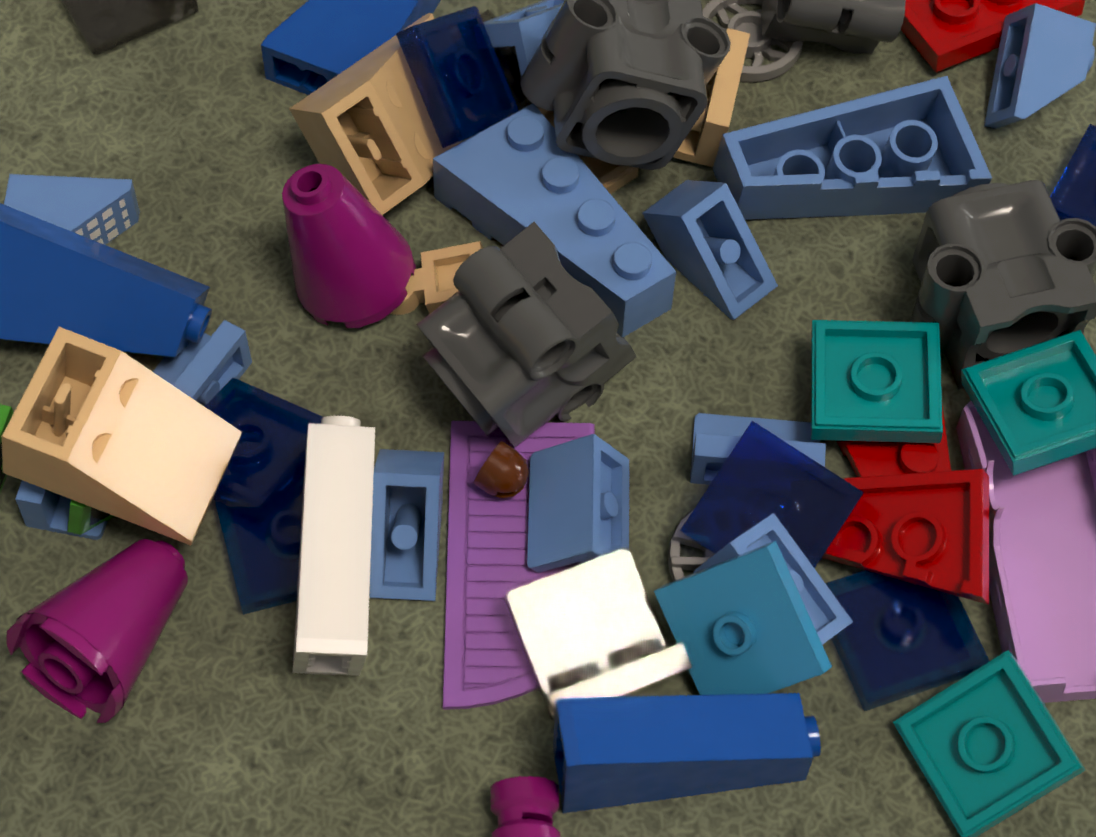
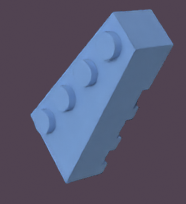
(855, 157)
(522, 177)

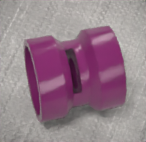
(525, 807)

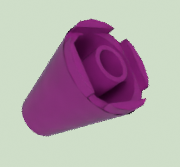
(343, 250)
(100, 629)

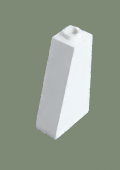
(335, 548)

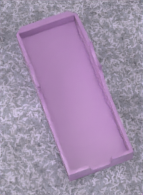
(1041, 562)

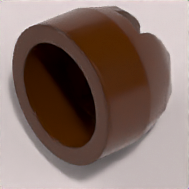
(503, 472)

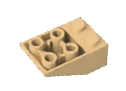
(373, 126)
(117, 438)

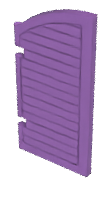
(484, 563)

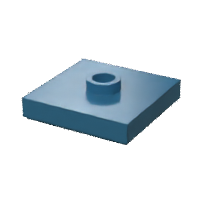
(744, 625)

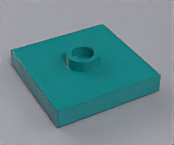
(876, 381)
(1038, 401)
(988, 746)

